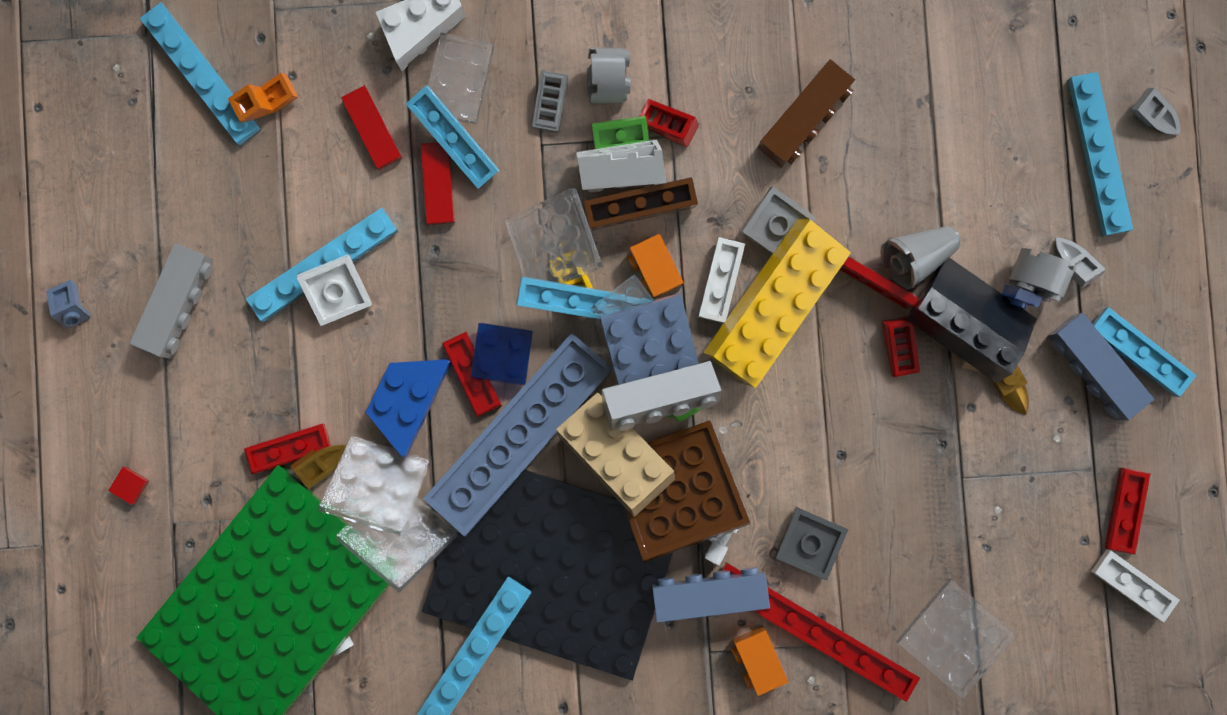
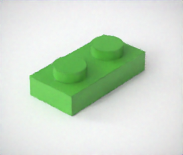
(620, 132)

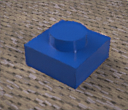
(1021, 297)

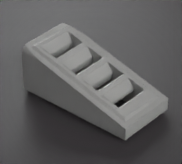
(554, 78)

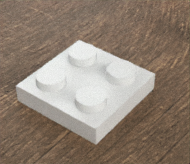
(334, 290)

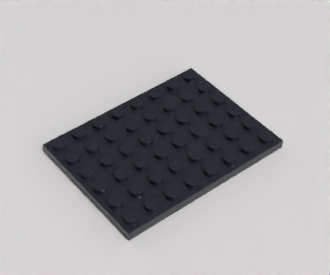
(575, 557)

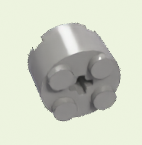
(607, 75)
(1043, 274)

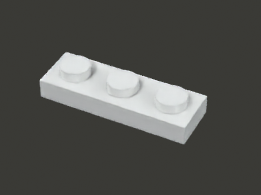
(721, 280)
(1135, 586)

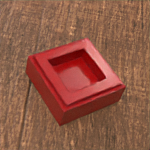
(128, 485)

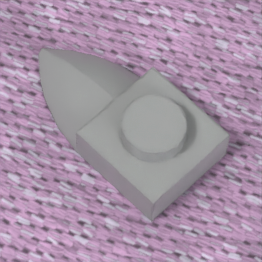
(1157, 112)
(1086, 265)

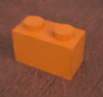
(655, 266)
(760, 661)

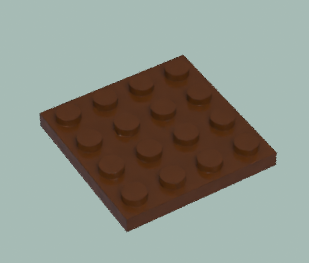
(699, 500)

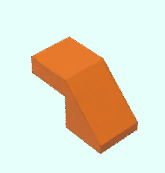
(258, 101)

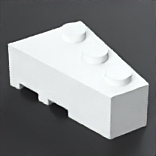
(416, 25)
(621, 166)

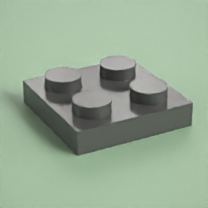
(811, 543)

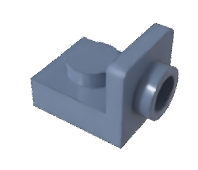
(66, 305)

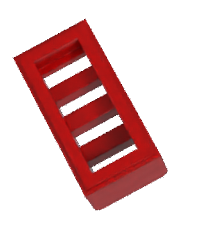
(683, 138)
(911, 344)

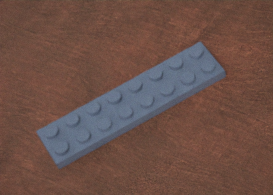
(517, 434)

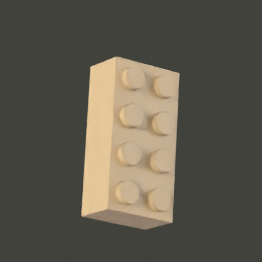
(616, 457)

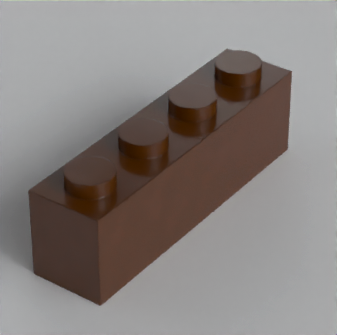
(806, 113)
(640, 204)

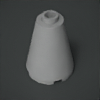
(918, 254)

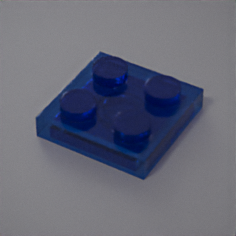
(501, 354)

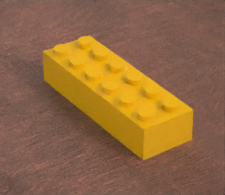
(777, 302)

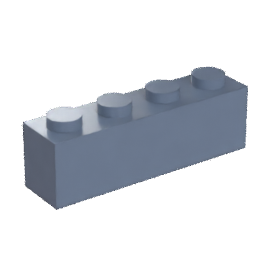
(1100, 367)
(710, 595)

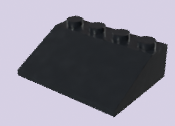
(973, 320)

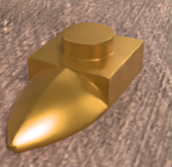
(1014, 391)
(317, 465)

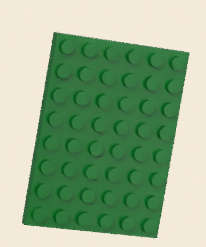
(264, 604)

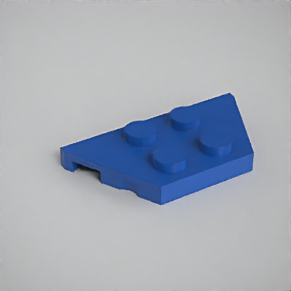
(406, 399)

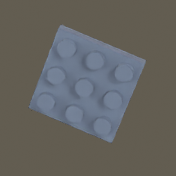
(649, 339)

